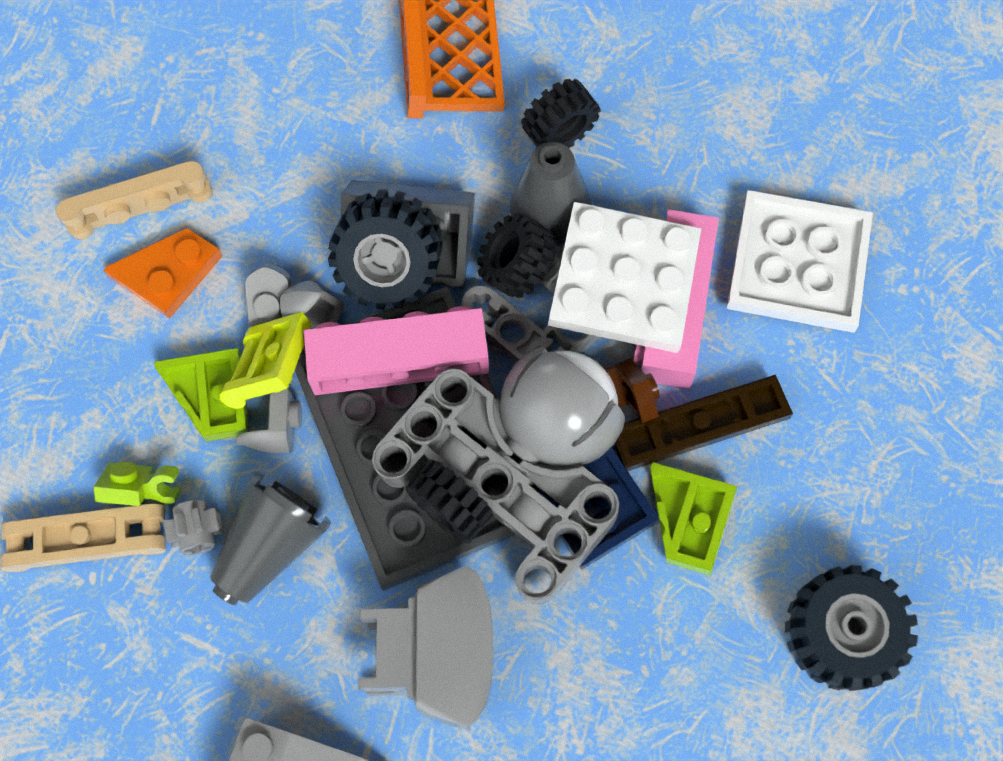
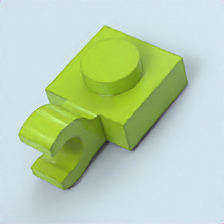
(132, 483)

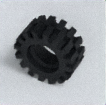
(561, 114)
(516, 255)
(449, 501)

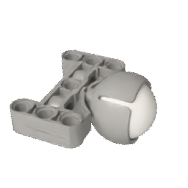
(552, 420)

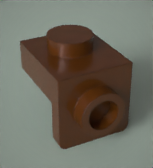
(635, 389)

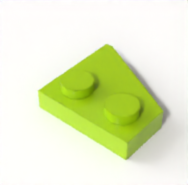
(197, 387)
(691, 516)

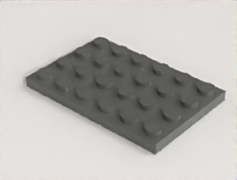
(393, 528)

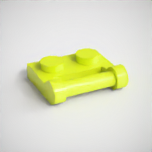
(267, 359)

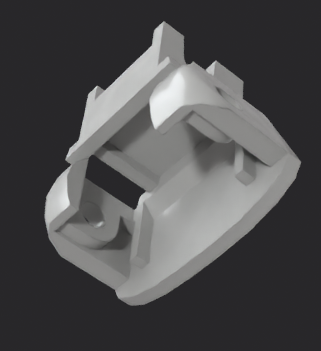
(436, 649)

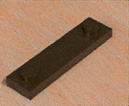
(703, 422)

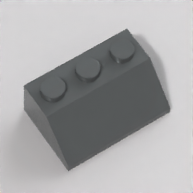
(452, 212)

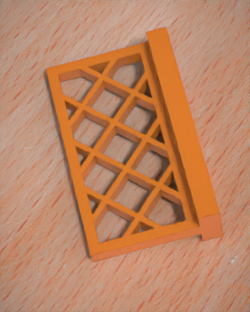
(419, 65)

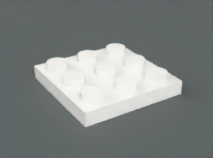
(800, 261)
(625, 277)

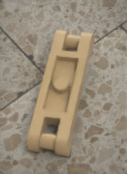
(133, 197)
(82, 537)

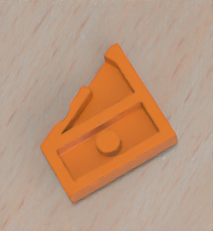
(166, 270)

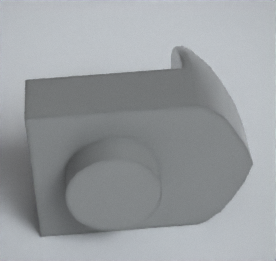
(264, 291)
(312, 301)
(284, 417)

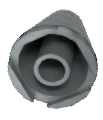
(550, 189)
(264, 539)

